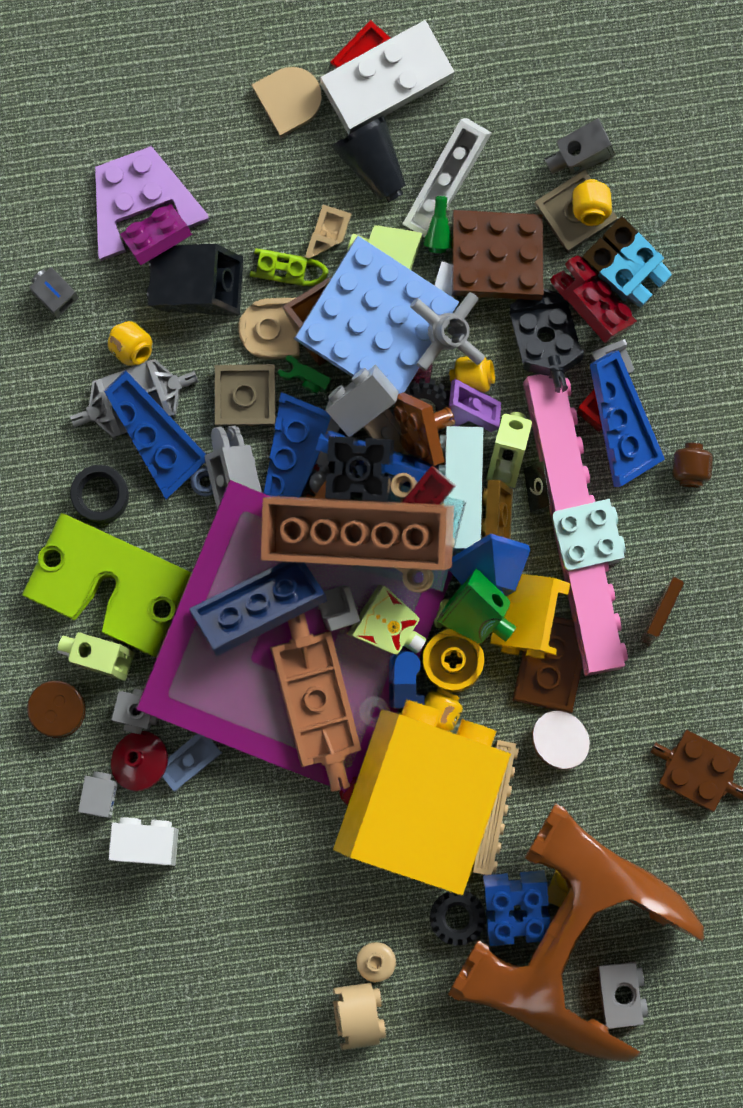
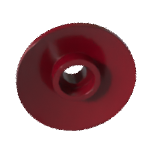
(150, 763)

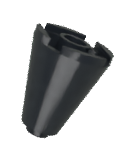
(373, 159)

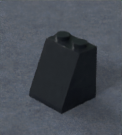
(196, 280)

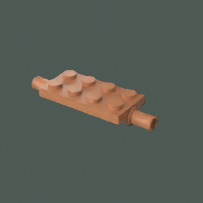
(316, 700)

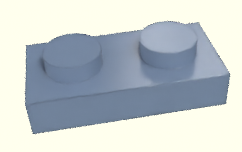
(190, 760)

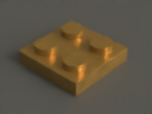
(498, 518)

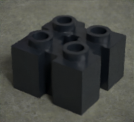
(346, 454)

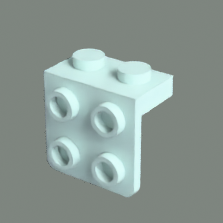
(588, 535)

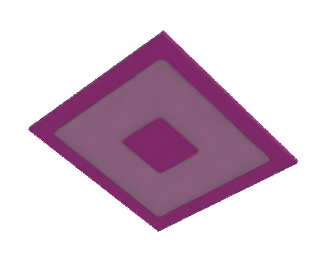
(238, 692)

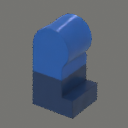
(402, 679)

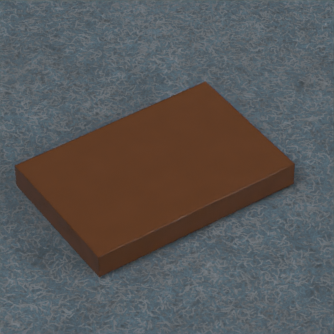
(662, 611)
(555, 679)

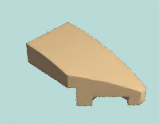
(329, 230)

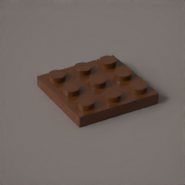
(497, 254)

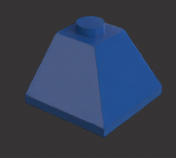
(496, 558)

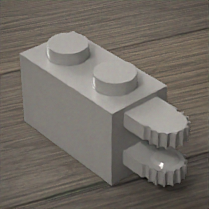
(230, 462)

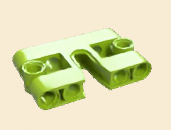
(91, 557)

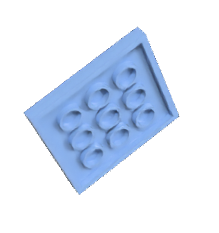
(368, 316)

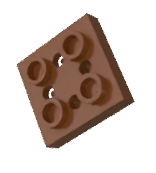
(421, 427)

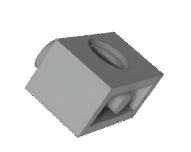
(611, 978)

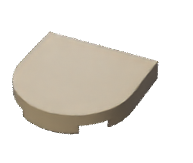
(289, 98)
(267, 330)

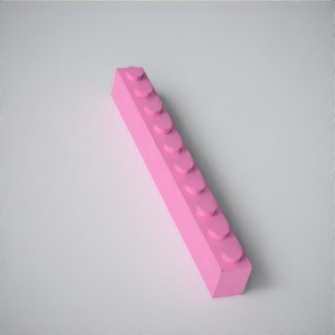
(567, 483)

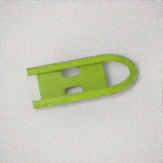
(295, 268)

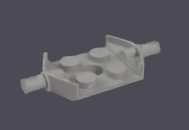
(155, 380)

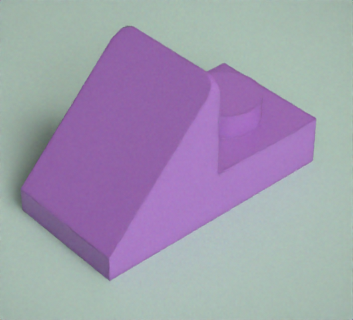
(473, 406)

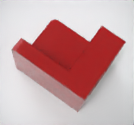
(589, 411)

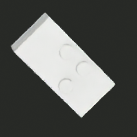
(387, 77)

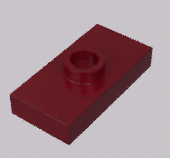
(430, 489)

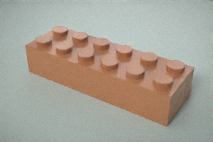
(357, 532)

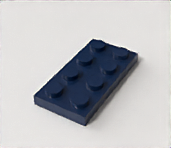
(257, 605)

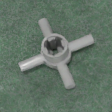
(459, 330)

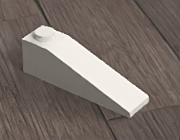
(448, 173)

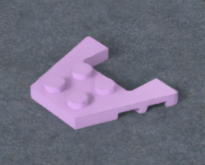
(134, 187)

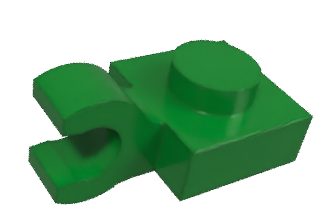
(312, 379)

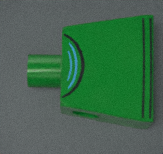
(477, 610)

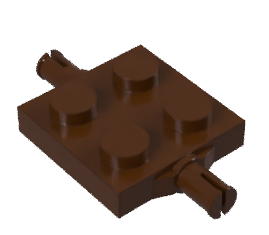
(699, 771)

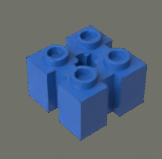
(503, 894)

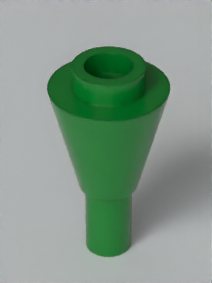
(438, 234)

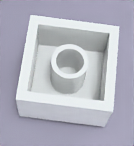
(143, 843)

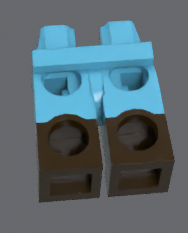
(626, 261)

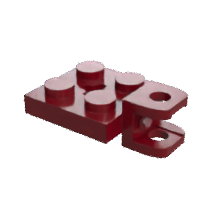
(593, 299)

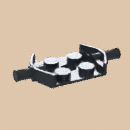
(546, 316)

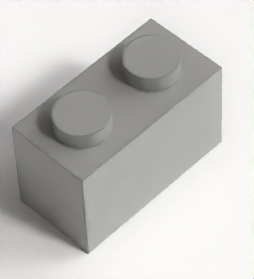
(361, 400)

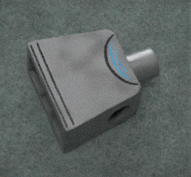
(591, 141)

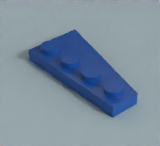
(294, 446)

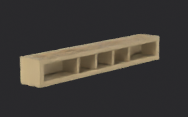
(489, 847)

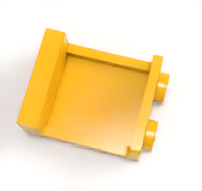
(532, 614)

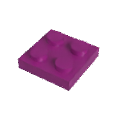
(155, 234)

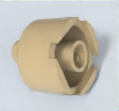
(358, 1016)

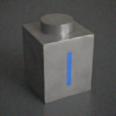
(53, 291)

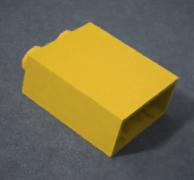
(423, 797)

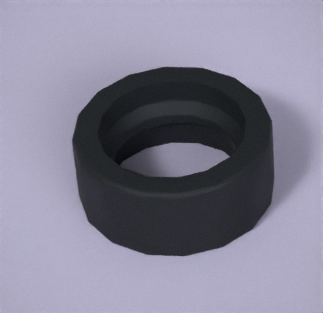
(93, 472)

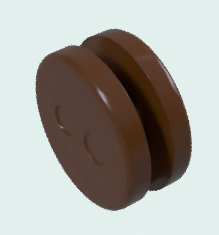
(56, 709)

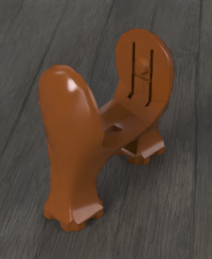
(594, 882)

